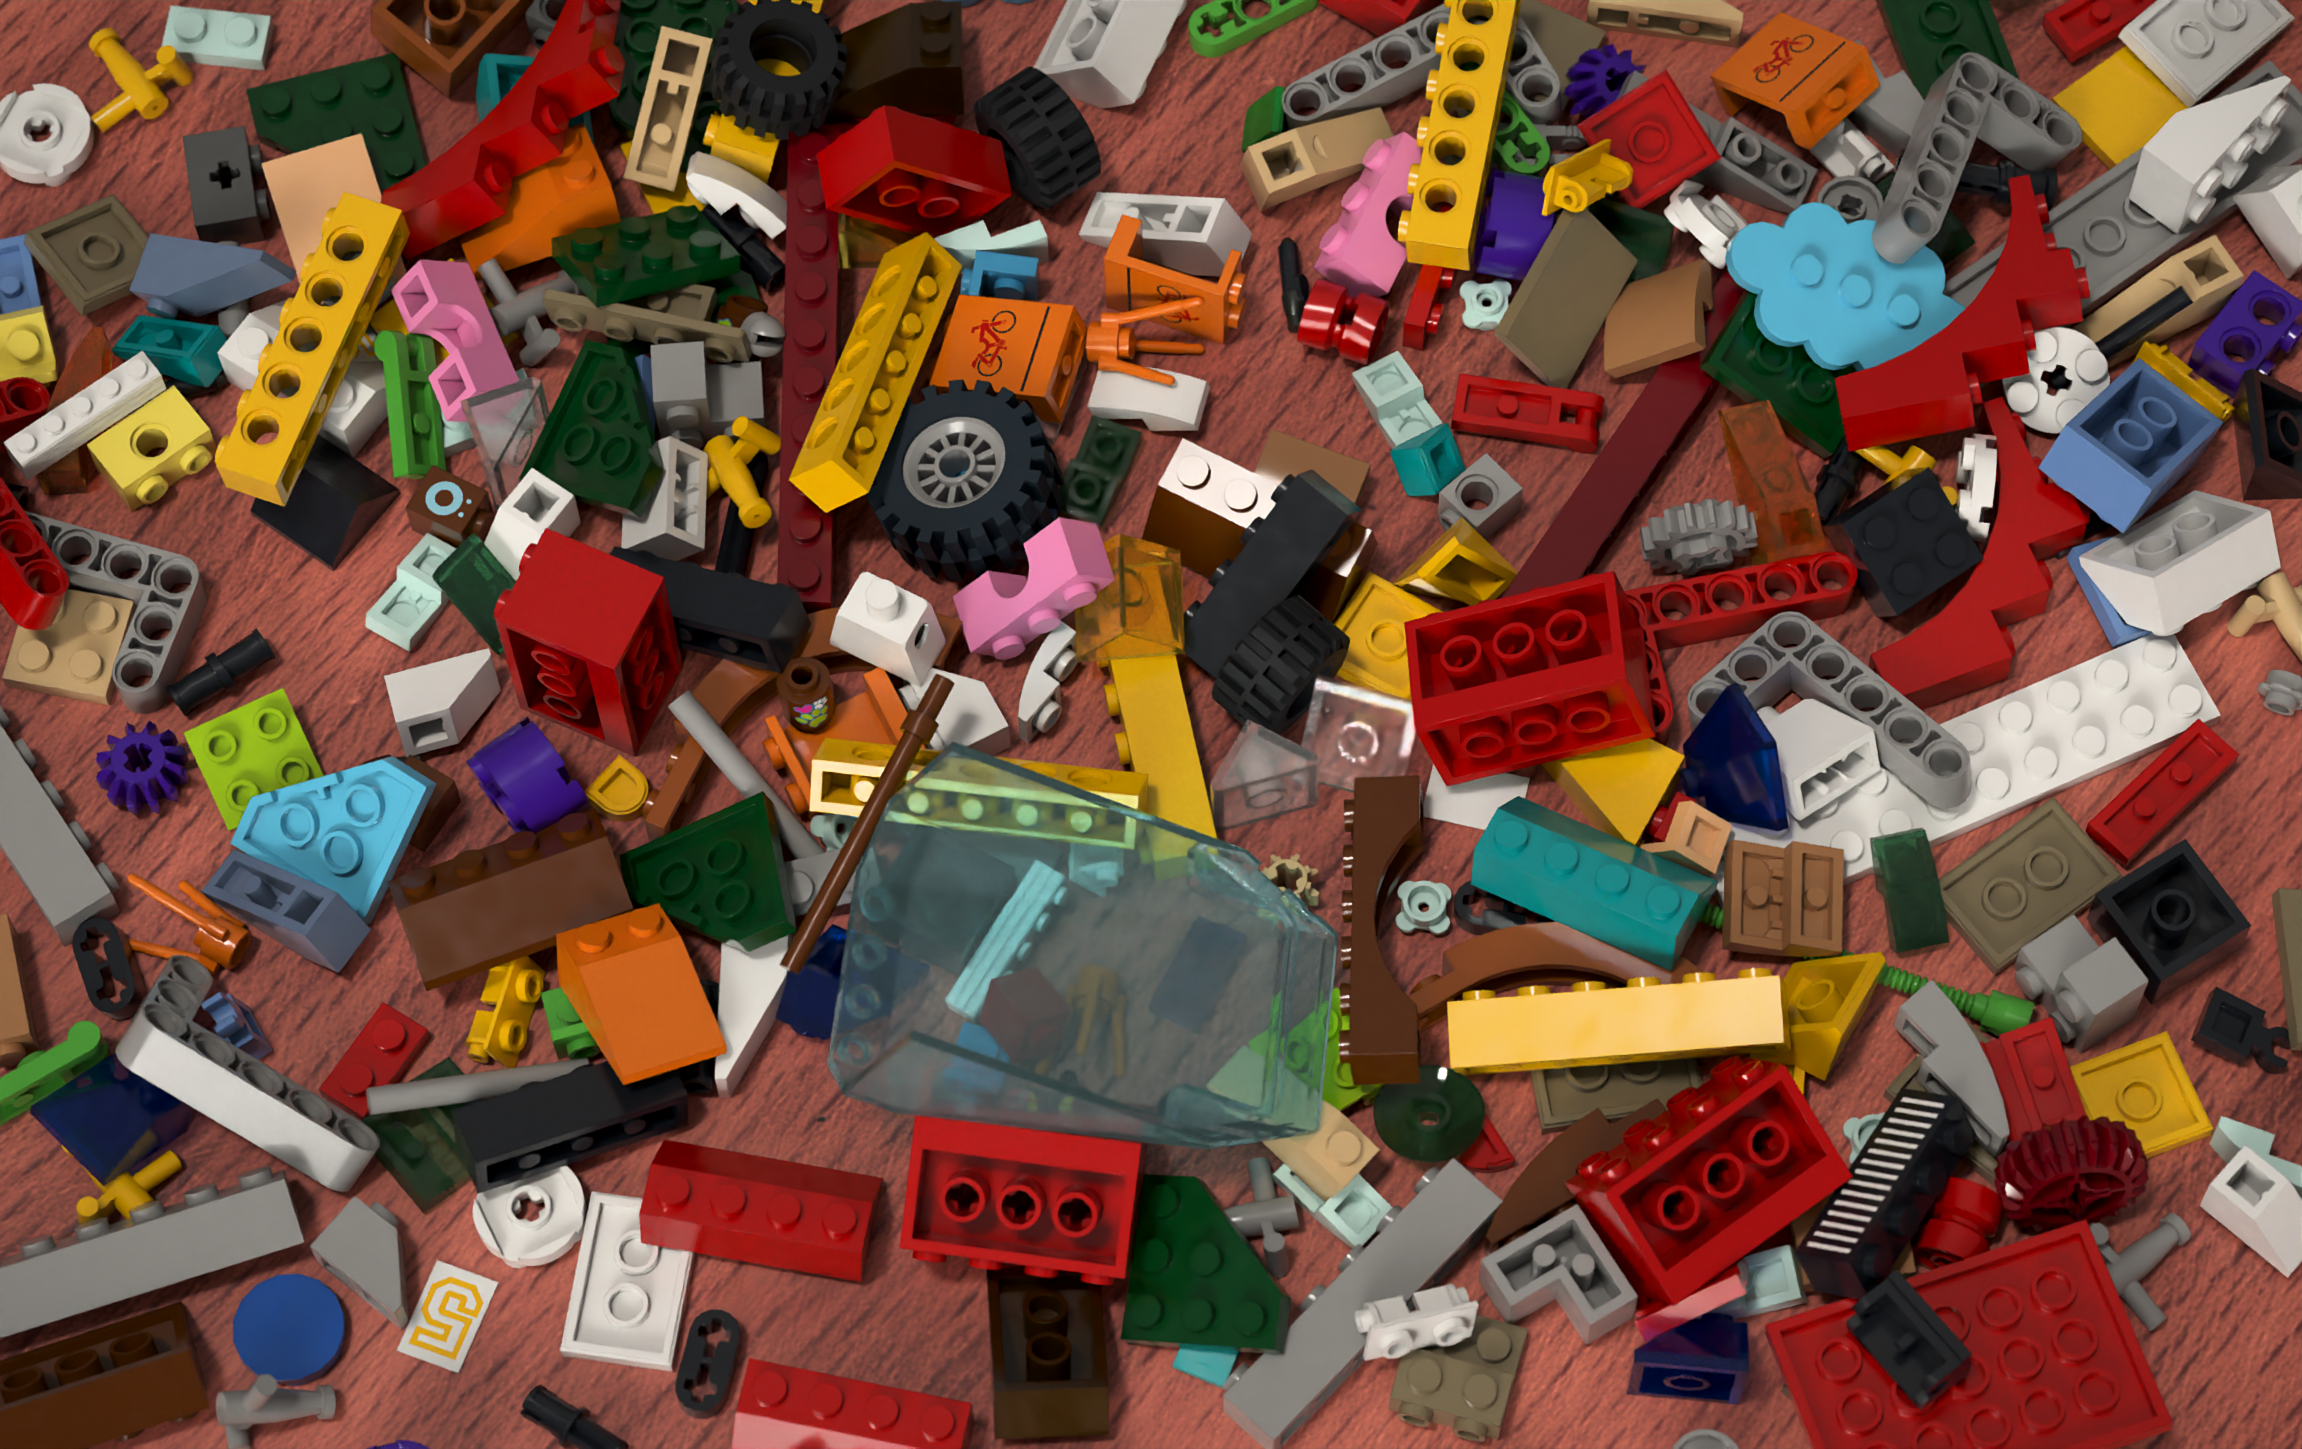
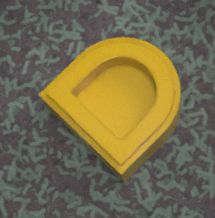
(619, 791)

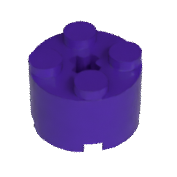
(1512, 225)
(526, 779)

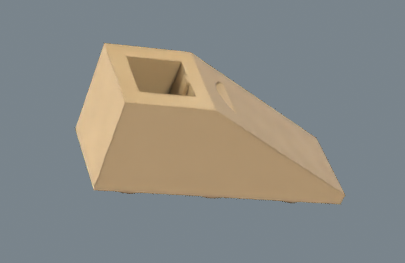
(1311, 156)
(2202, 270)

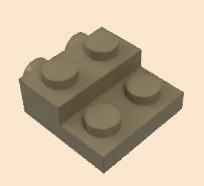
(1462, 1382)

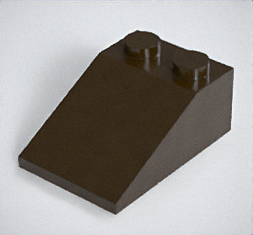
(905, 62)
(1046, 1355)

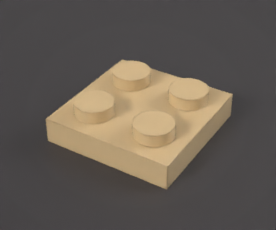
(75, 652)

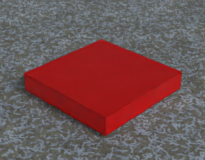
(1655, 135)

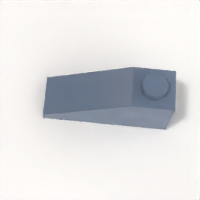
(202, 276)
(288, 909)

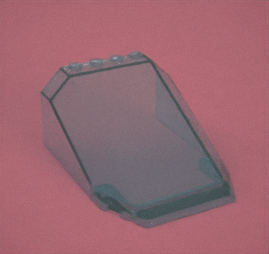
(1076, 968)

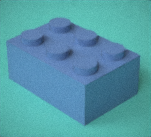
(2130, 445)

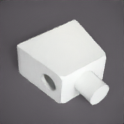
(2275, 213)
(881, 627)
(1819, 753)

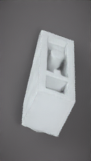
(1176, 230)
(747, 1006)

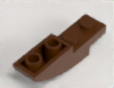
(1541, 1187)

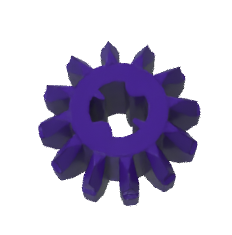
(1598, 78)
(142, 786)

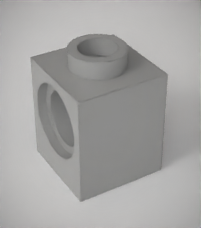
(1482, 482)

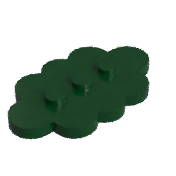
(637, 40)

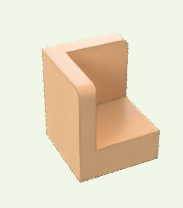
(1694, 839)

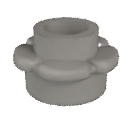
(2282, 692)

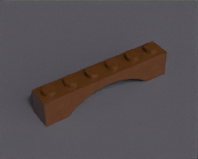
(1383, 1020)

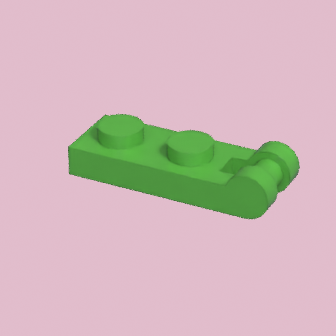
(411, 403)
(51, 1069)

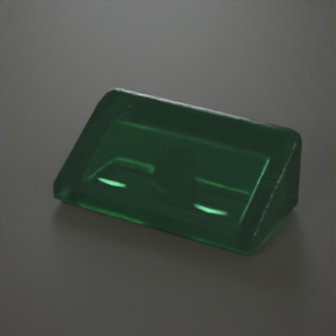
(474, 584)

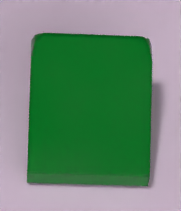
(1264, 118)

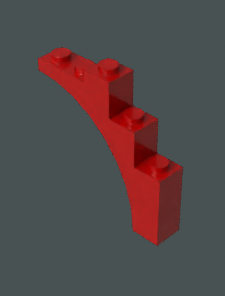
(524, 130)
(1939, 380)
(1968, 639)

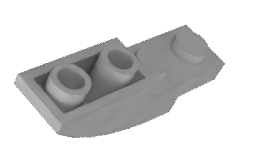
(1749, 163)

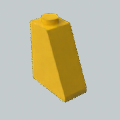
(1620, 785)

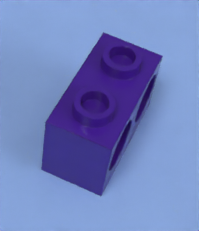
(2241, 333)

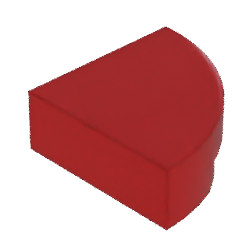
(1488, 1152)

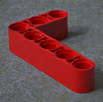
(30, 573)
(1755, 607)

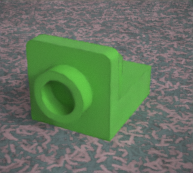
(566, 1028)

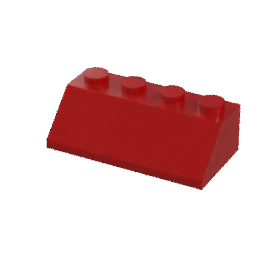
(759, 1210)
(826, 1411)

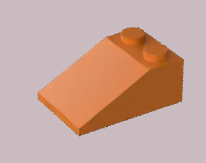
(546, 204)
(638, 993)

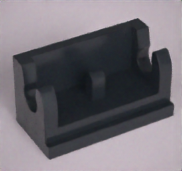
(1909, 1340)

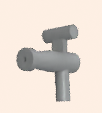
(523, 309)
(1266, 1216)
(2138, 1260)
(268, 1404)

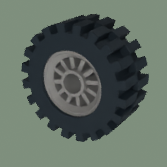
(987, 509)

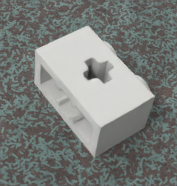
(676, 510)

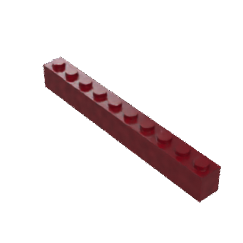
(809, 361)

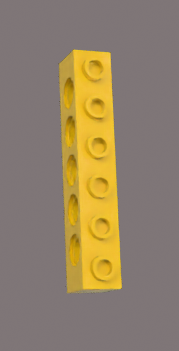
(1450, 236)
(875, 373)
(274, 467)
(849, 770)

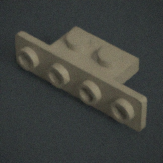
(656, 318)

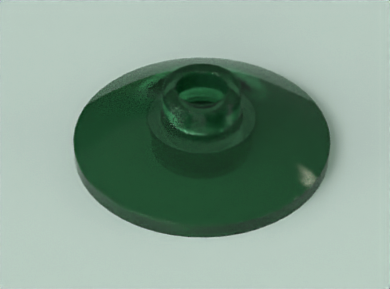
(1440, 1097)

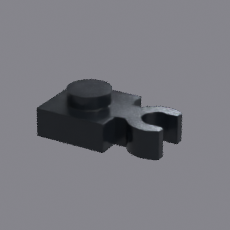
(2235, 1031)

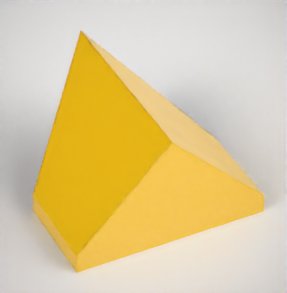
(1459, 568)

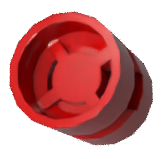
(1325, 316)
(1959, 1224)

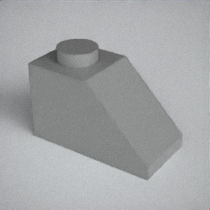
(367, 1257)

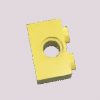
(162, 422)

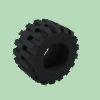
(775, 101)
(1042, 137)
(1277, 665)

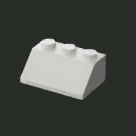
(1107, 48)
(358, 405)
(2184, 561)

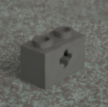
(222, 161)

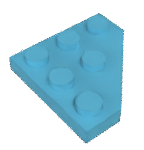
(340, 828)

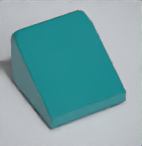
(1428, 461)

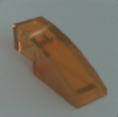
(86, 366)

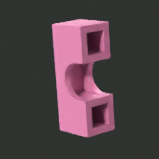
(1359, 246)
(448, 305)
(1008, 611)

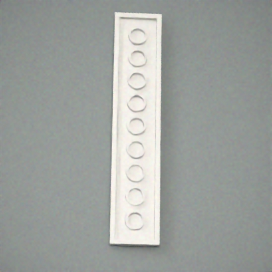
(2018, 752)

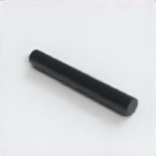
(2133, 329)

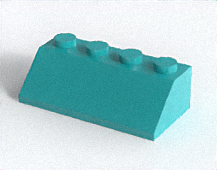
(1590, 881)

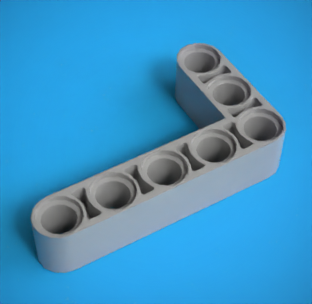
(1386, 85)
(1963, 104)
(149, 591)
(1852, 689)
(237, 1088)

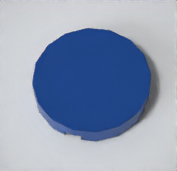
(289, 1329)

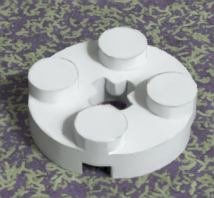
(59, 155)
(1710, 222)
(2084, 367)
(1977, 472)
(538, 1241)

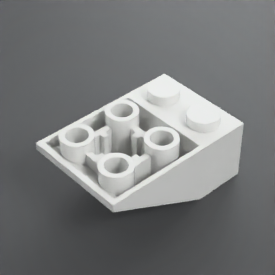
(2205, 151)

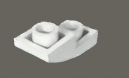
(725, 184)
(1159, 405)
(1041, 692)

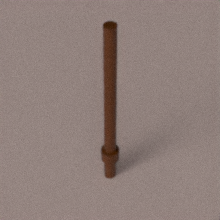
(917, 730)

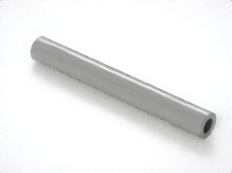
(741, 772)
(462, 1087)

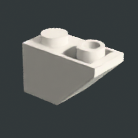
(524, 516)
(441, 700)
(966, 717)
(2259, 1209)

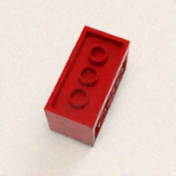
(589, 641)
(1529, 678)
(1708, 1178)
(995, 1225)

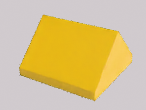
(1826, 1006)

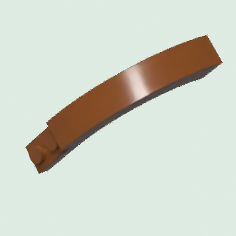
(735, 692)
(1533, 957)

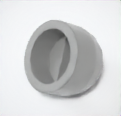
(765, 325)

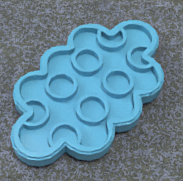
(1834, 291)

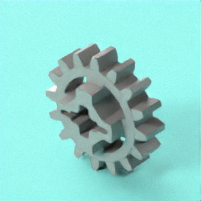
(1698, 536)

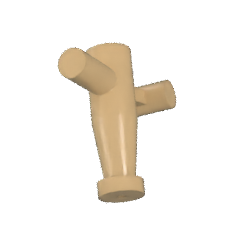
(2277, 603)

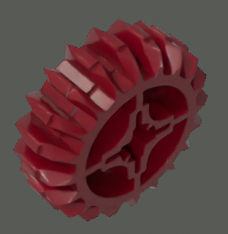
(2071, 1173)

